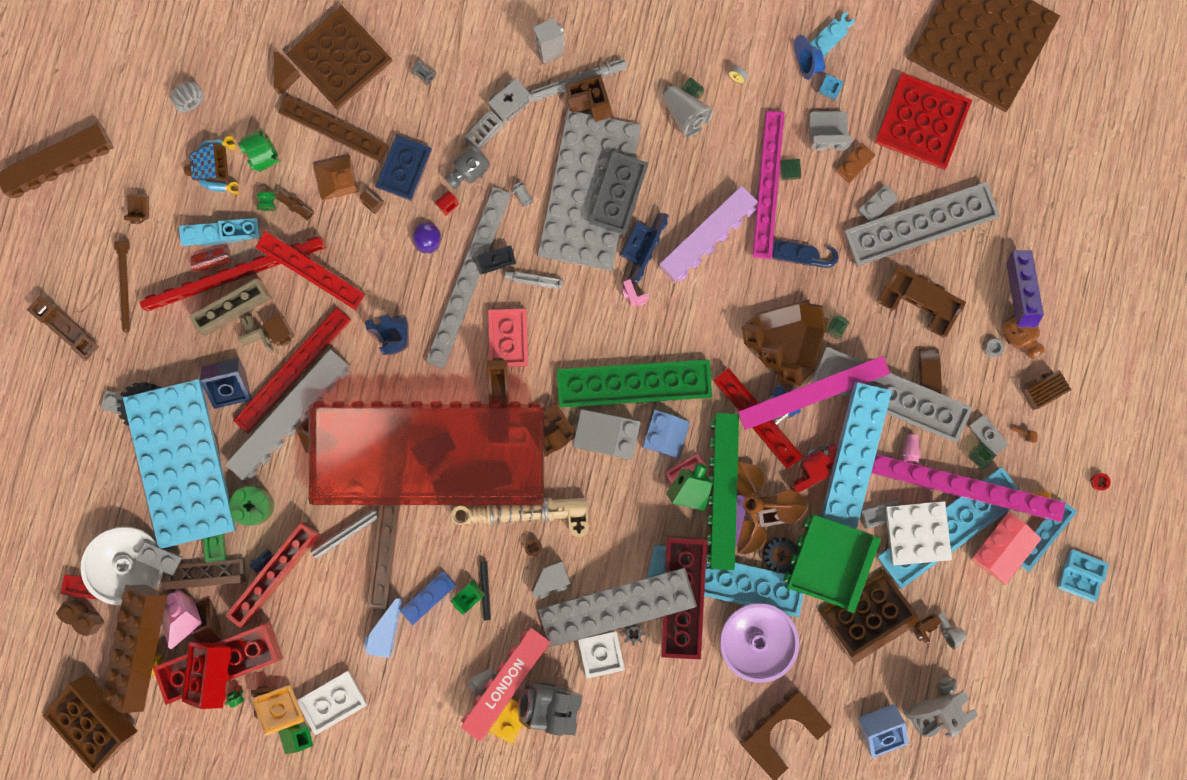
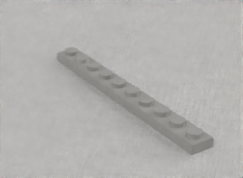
(468, 279)

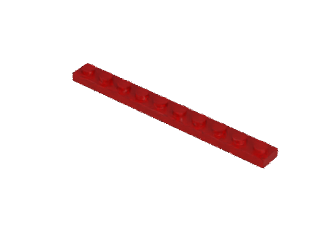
(224, 276)

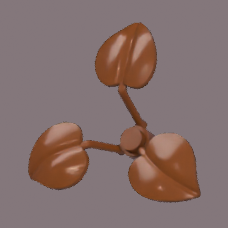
(790, 507)

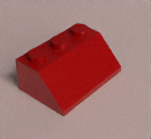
(206, 675)

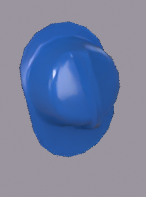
(809, 57)

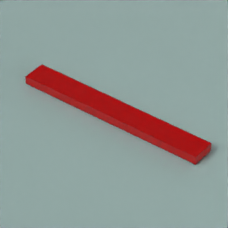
(292, 370)

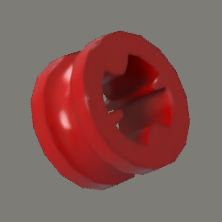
(1106, 483)

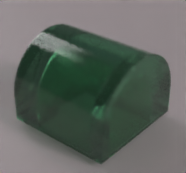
(693, 88)
(837, 326)
(981, 455)

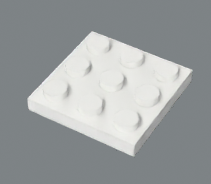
(918, 533)

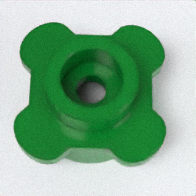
(234, 698)

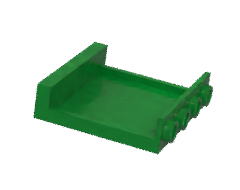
(831, 562)

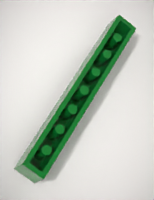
(724, 492)

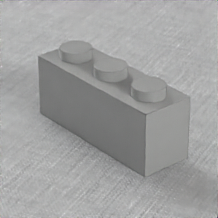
(549, 40)

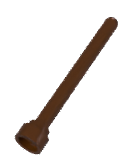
(122, 249)

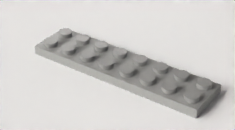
(921, 224)
(907, 400)
(617, 607)

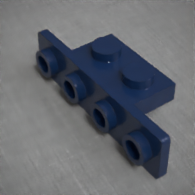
(641, 243)

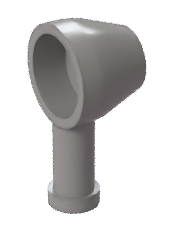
(953, 636)

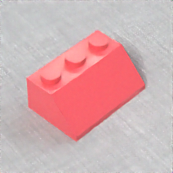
(1006, 548)

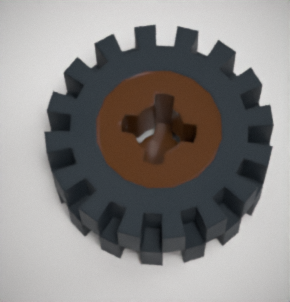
(774, 556)

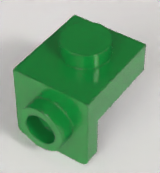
(467, 597)

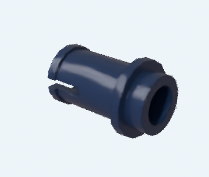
(261, 561)

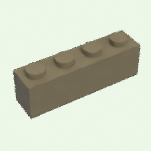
(230, 307)

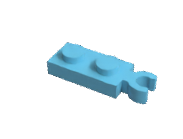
(832, 34)

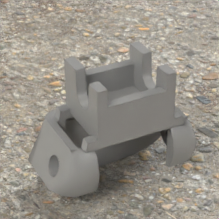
(948, 709)

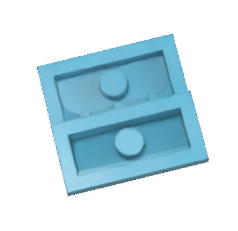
(1083, 575)

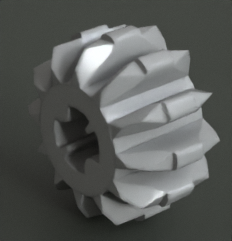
(187, 96)

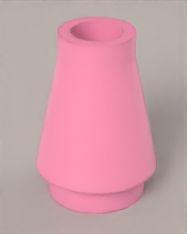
(911, 449)

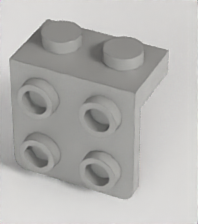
(829, 131)

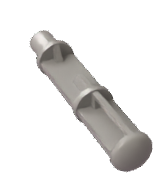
(534, 279)

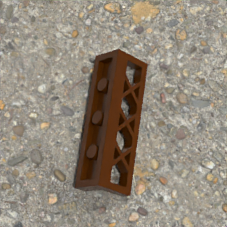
(210, 580)

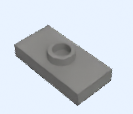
(988, 434)

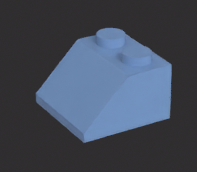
(666, 434)
(883, 730)

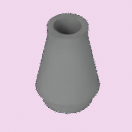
(479, 682)

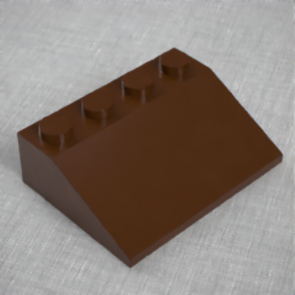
(878, 618)
(88, 723)

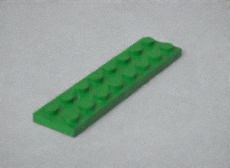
(634, 383)

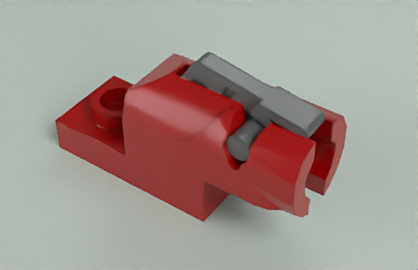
(816, 466)

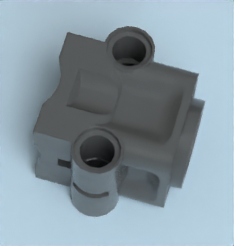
(549, 708)

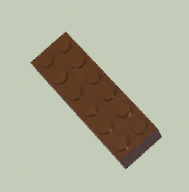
(134, 648)

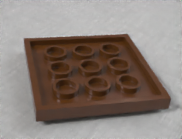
(339, 57)

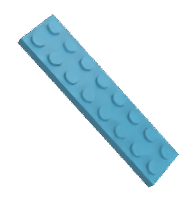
(855, 454)
(964, 521)
(741, 585)

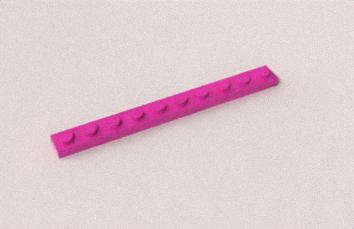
(968, 488)

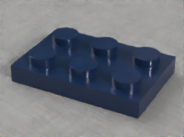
(404, 168)

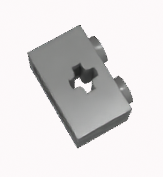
(507, 110)

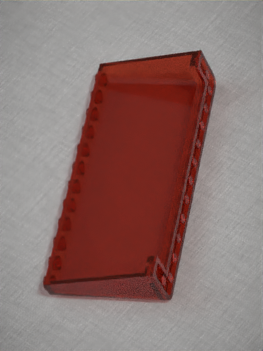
(426, 453)

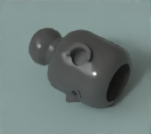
(469, 166)

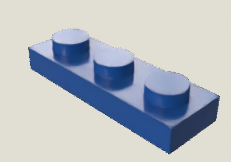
(428, 598)

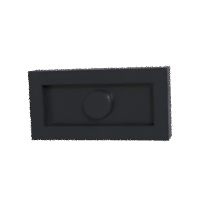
(495, 259)

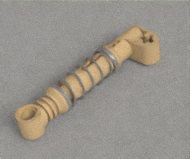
(547, 511)

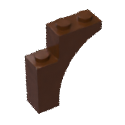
(498, 380)

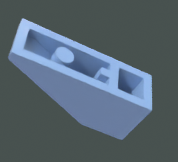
(383, 635)

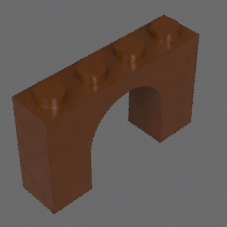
(793, 707)

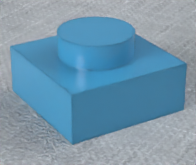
(831, 87)

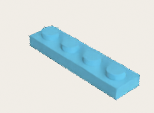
(1048, 532)

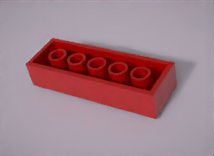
(248, 653)

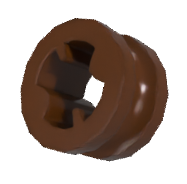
(535, 553)

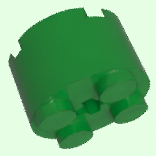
(259, 150)
(249, 516)

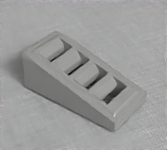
(479, 126)

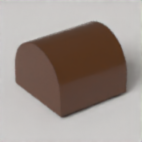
(371, 201)

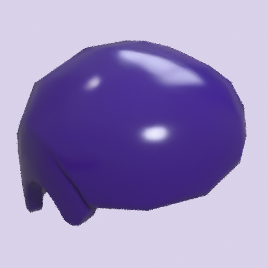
(426, 237)

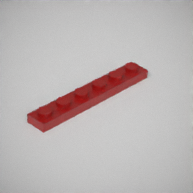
(310, 270)
(768, 431)

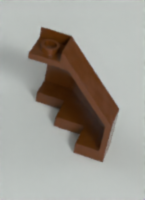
(788, 339)

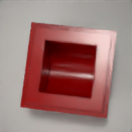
(446, 203)

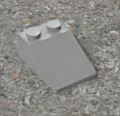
(606, 434)

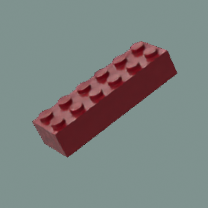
(683, 630)

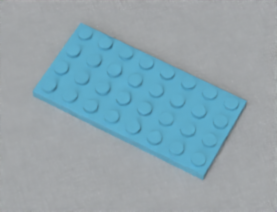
(179, 463)

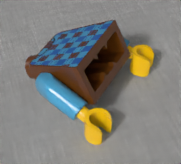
(210, 166)

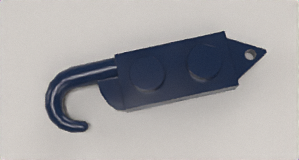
(801, 254)

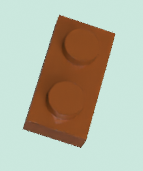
(855, 163)

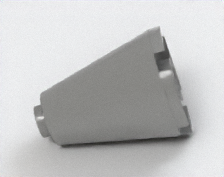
(686, 110)

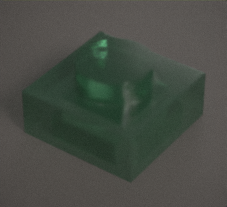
(790, 169)

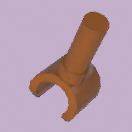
(1031, 436)

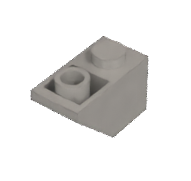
(551, 578)

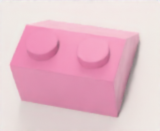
(179, 617)

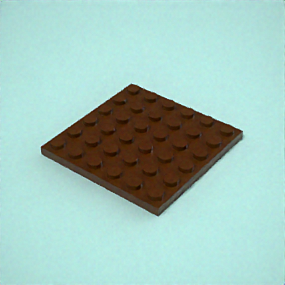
(984, 45)

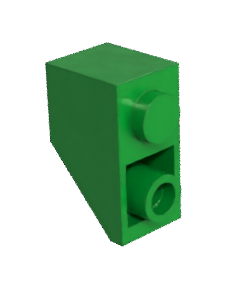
(296, 738)

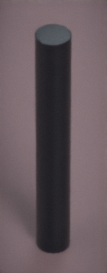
(485, 588)

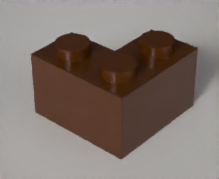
(590, 94)

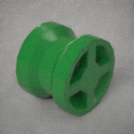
(266, 201)

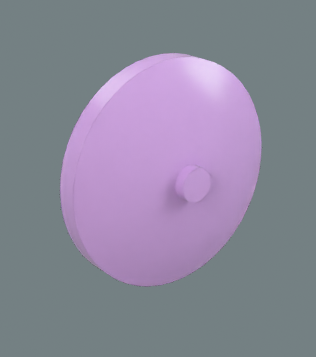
(759, 642)

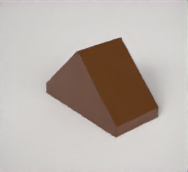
(284, 73)

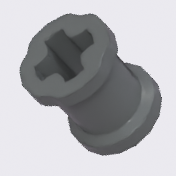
(423, 72)

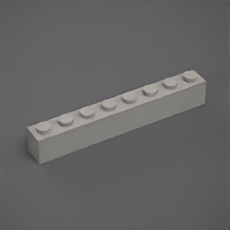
(287, 416)

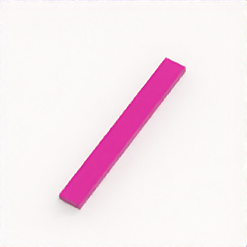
(768, 185)
(813, 392)

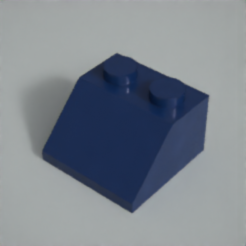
(225, 383)

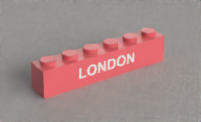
(505, 685)

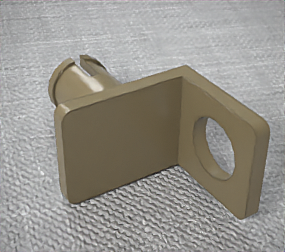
(253, 335)

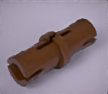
(295, 204)

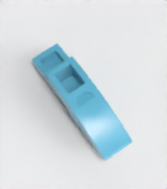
(219, 233)

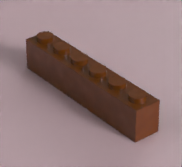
(55, 161)

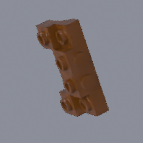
(924, 295)

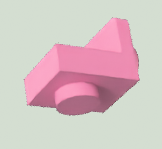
(629, 292)

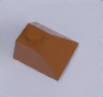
(336, 177)

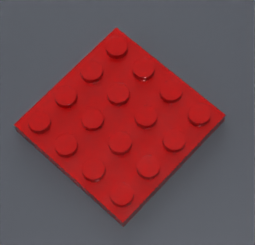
(923, 121)

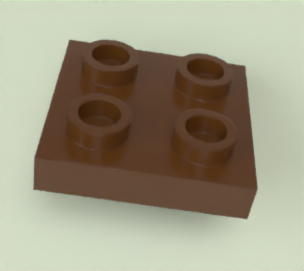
(557, 430)

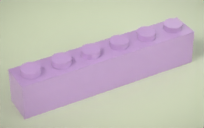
(708, 234)

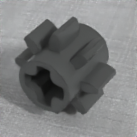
(633, 639)

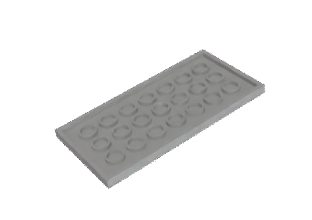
(575, 188)

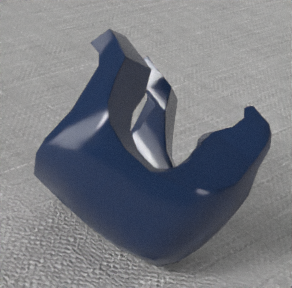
(391, 332)

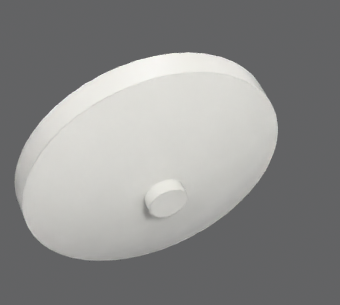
(112, 564)

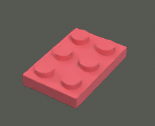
(508, 336)

